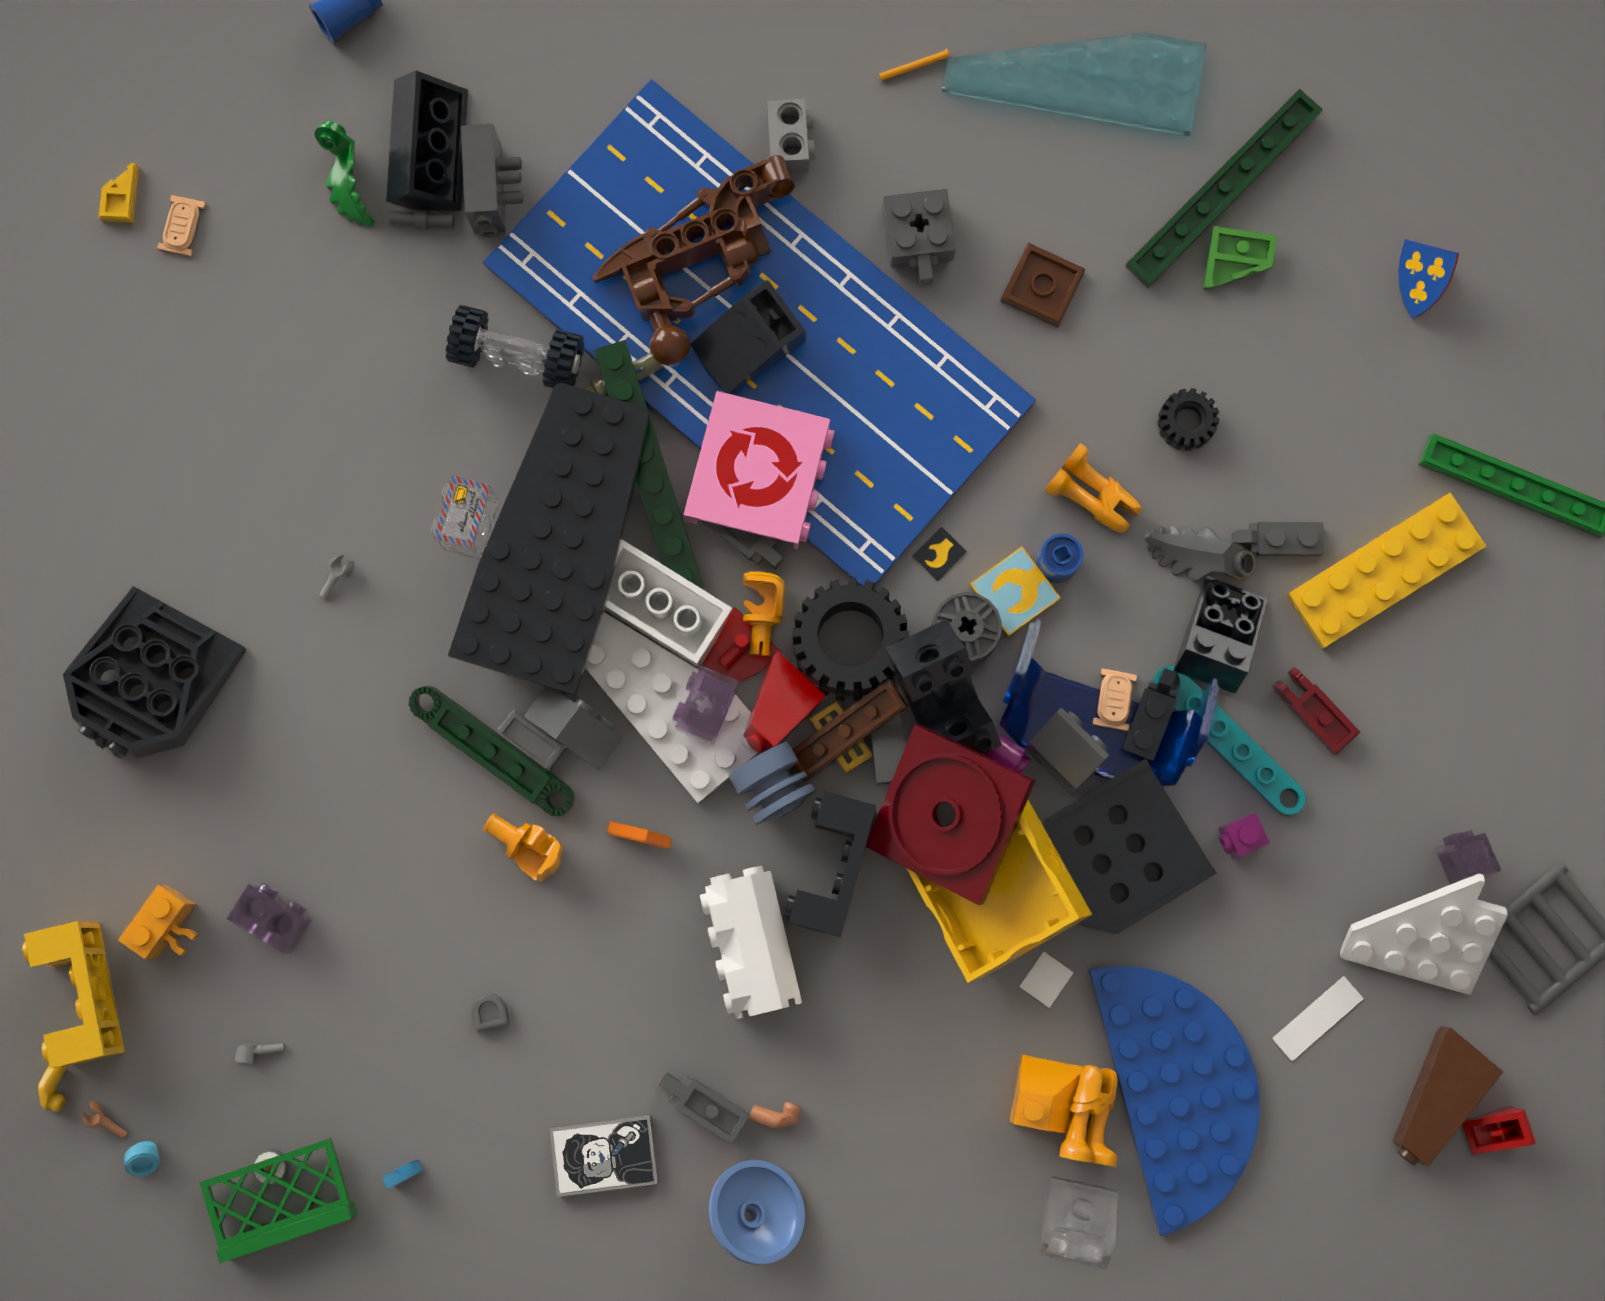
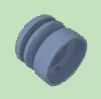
(771, 783)

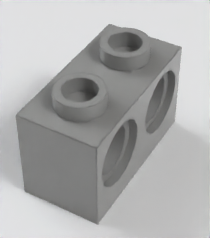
(784, 135)

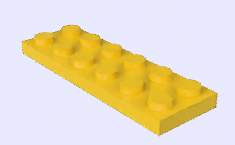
(1385, 570)

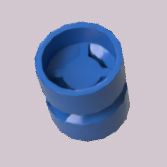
(1060, 557)

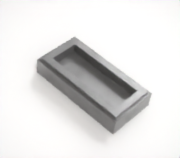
(531, 740)

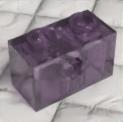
(721, 693)
(1467, 855)

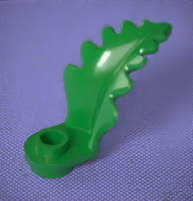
(334, 138)

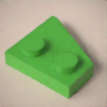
(1237, 255)

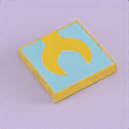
(1016, 590)

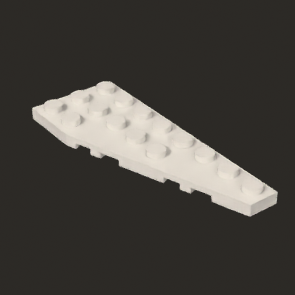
(647, 688)

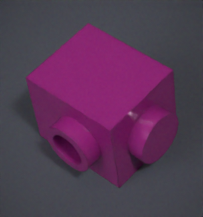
(1243, 836)

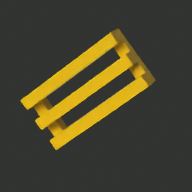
(856, 761)

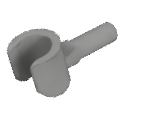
(336, 571)
(246, 1052)

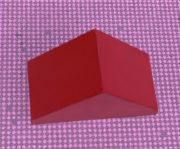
(1498, 1130)

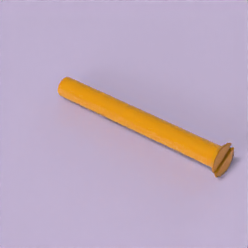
(914, 65)

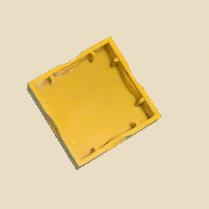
(1025, 907)

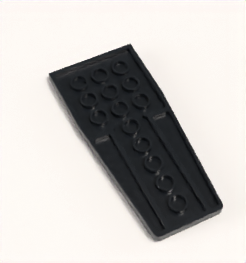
(555, 543)

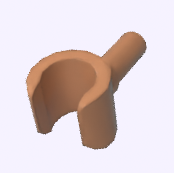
(100, 1119)

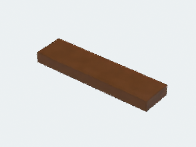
(849, 729)

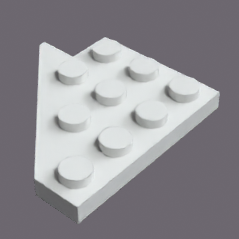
(1431, 938)

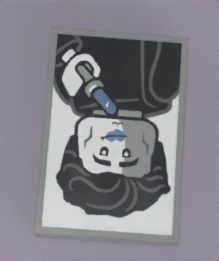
(603, 1155)

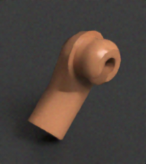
(775, 1119)

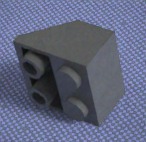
(1068, 750)

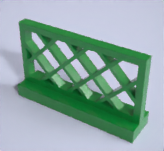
(287, 1228)

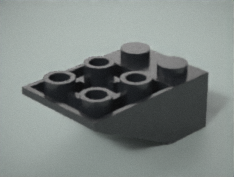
(749, 338)
(1221, 635)

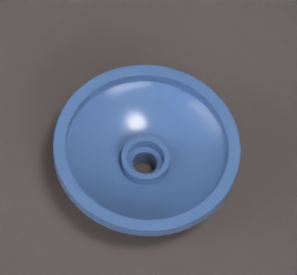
(774, 1209)

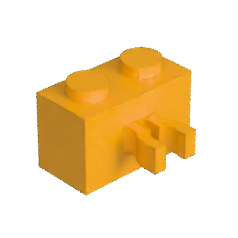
(158, 922)

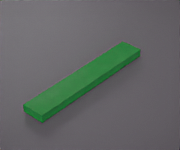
(1514, 484)

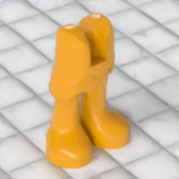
(1109, 491)
(1096, 1097)

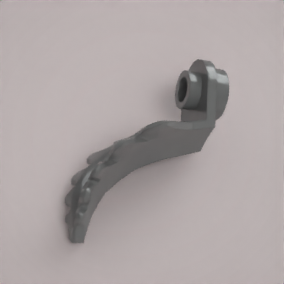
(1199, 553)

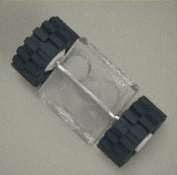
(471, 336)

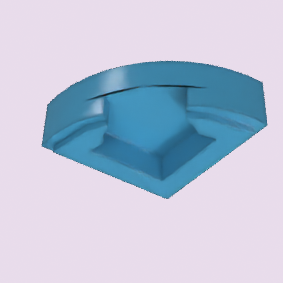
(402, 1173)

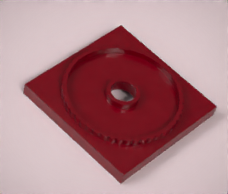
(986, 806)

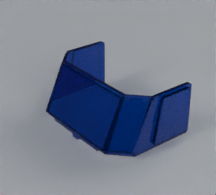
(1037, 695)

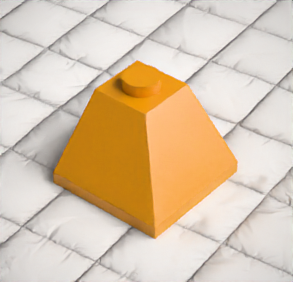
(1044, 1094)

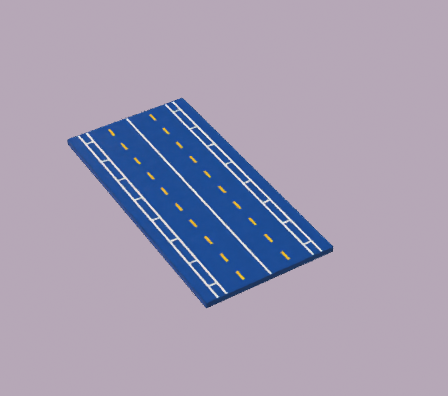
(899, 385)

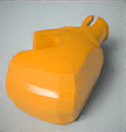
(768, 614)
(529, 846)

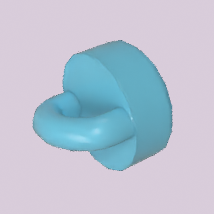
(142, 1159)

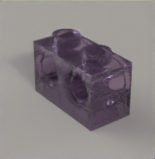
(267, 924)

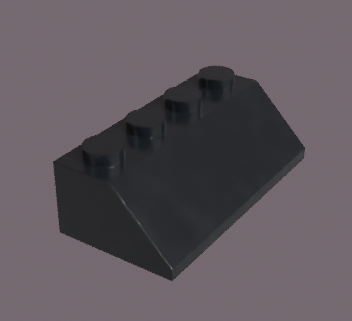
(426, 143)

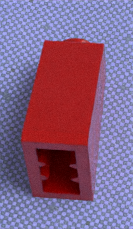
(780, 705)

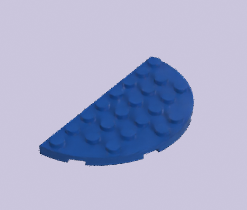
(1182, 1087)

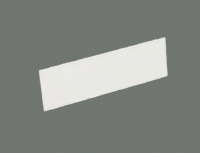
(1317, 1018)

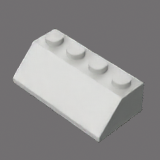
(665, 605)

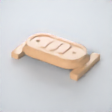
(180, 225)
(1114, 699)

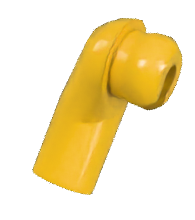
(48, 1089)

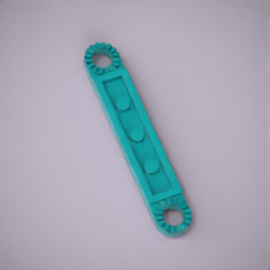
(1240, 750)

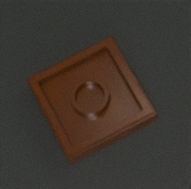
(1042, 285)

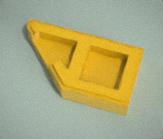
(119, 197)

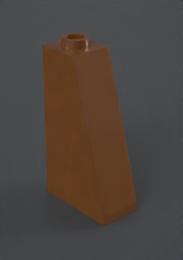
(1444, 1096)

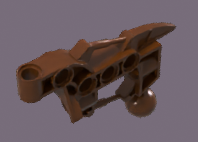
(740, 246)

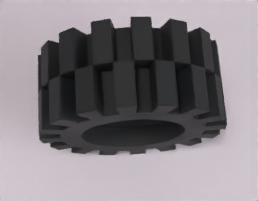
(1198, 403)

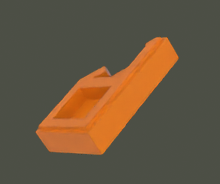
(639, 835)

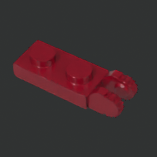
(1318, 712)

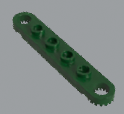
(491, 750)

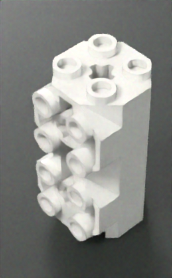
(751, 943)

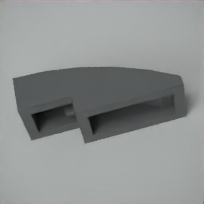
(887, 748)

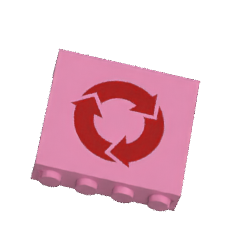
(759, 468)

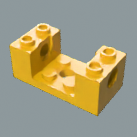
(84, 948)

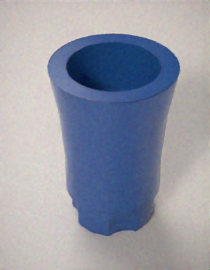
(340, 16)

